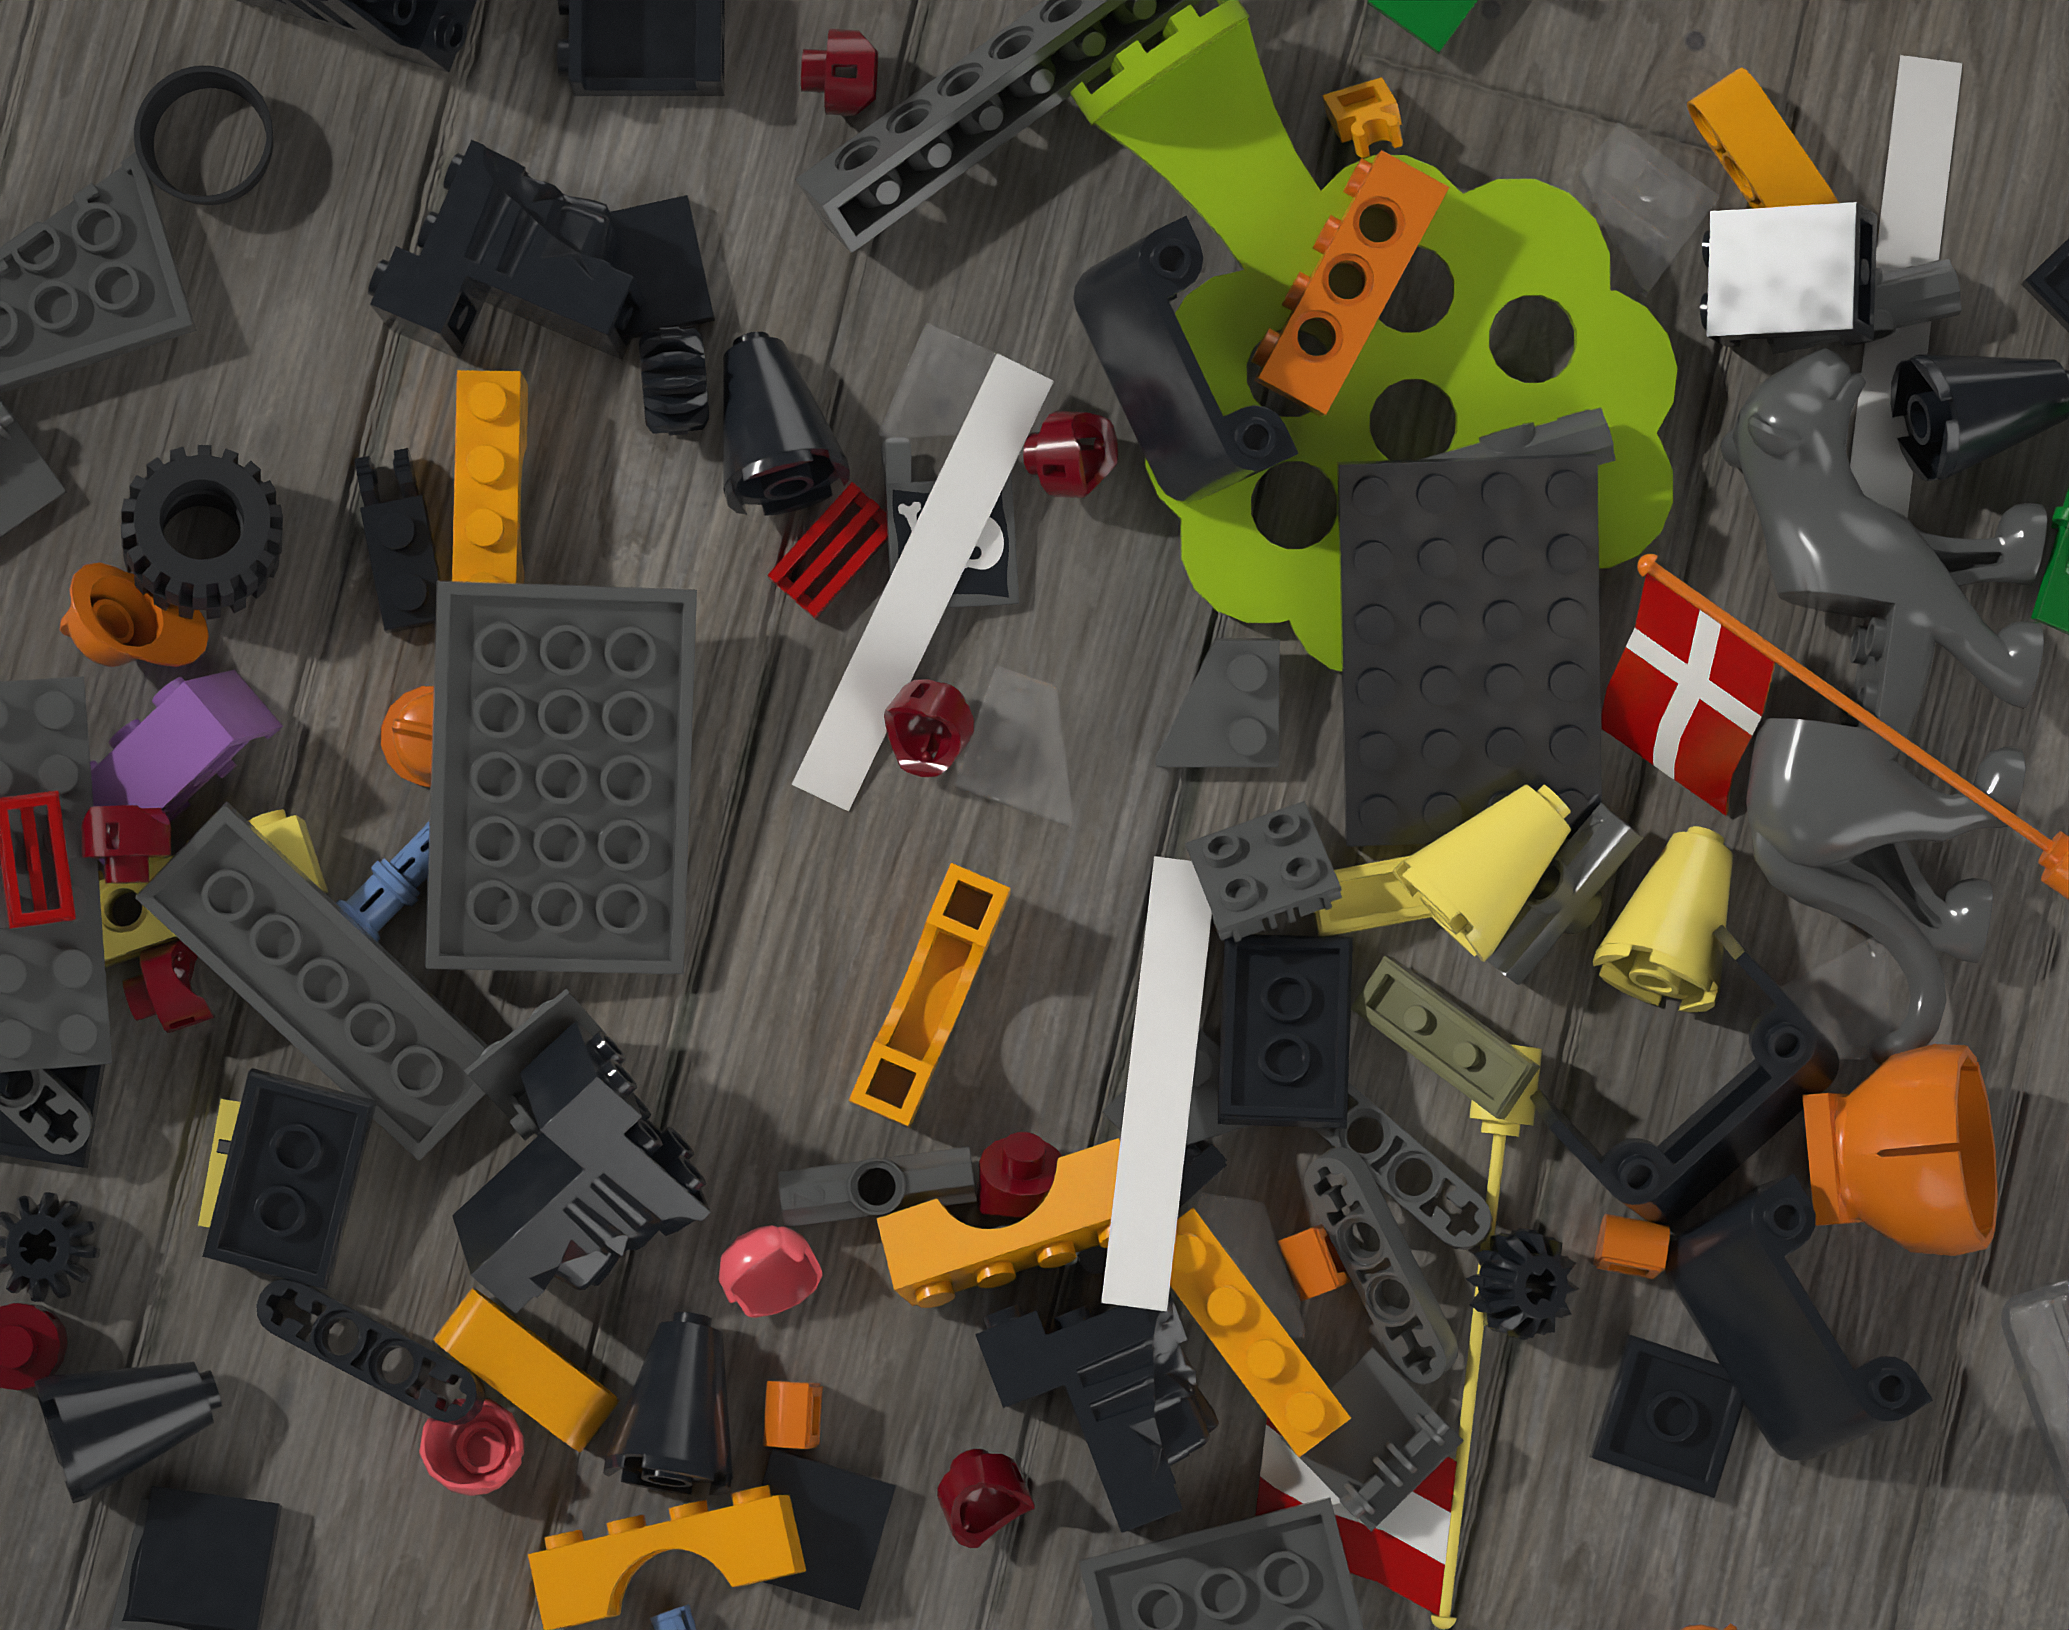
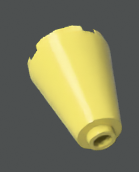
(1488, 867)
(1667, 928)

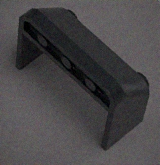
(1730, 1127)

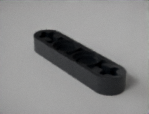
(368, 1355)

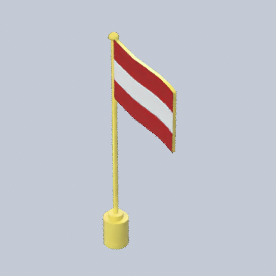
(1419, 1540)

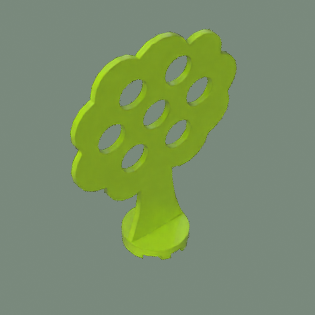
(1212, 132)

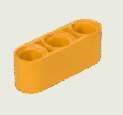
(1756, 145)
(526, 1370)

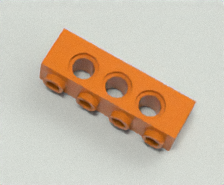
(1411, 203)

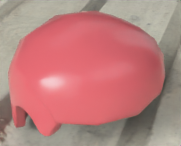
(769, 1270)
(473, 1455)

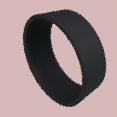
(176, 86)

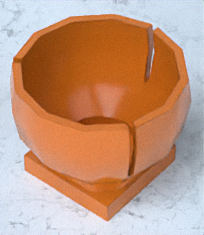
(1908, 1152)

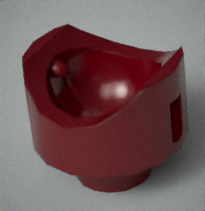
(842, 94)
(1062, 461)
(928, 720)
(126, 840)
(167, 988)
(1016, 1175)
(30, 1345)
(982, 1495)

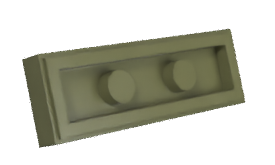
(1445, 1037)

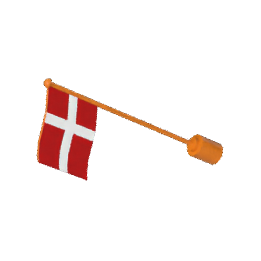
(1700, 685)

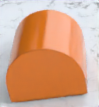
(1632, 1246)
(1313, 1262)
(792, 1414)

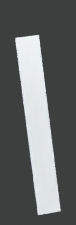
(1906, 237)
(923, 580)
(1158, 1089)

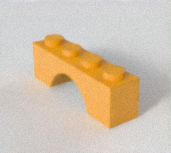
(489, 475)
(930, 995)
(938, 1255)
(1251, 1338)
(588, 1578)

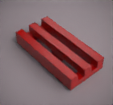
(816, 532)
(41, 915)

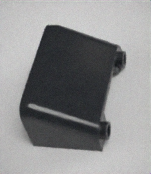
(1158, 377)
(1771, 1334)

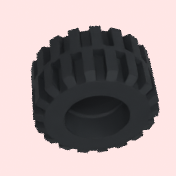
(193, 483)

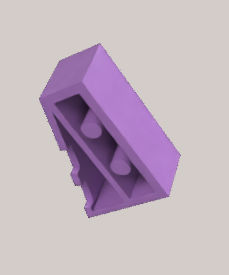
(181, 743)

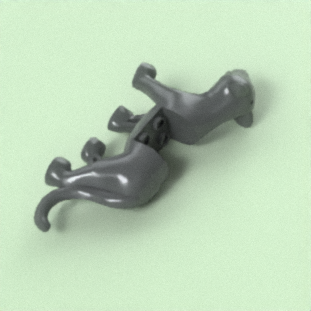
(1828, 796)

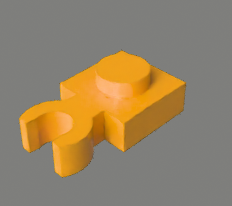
(1364, 115)

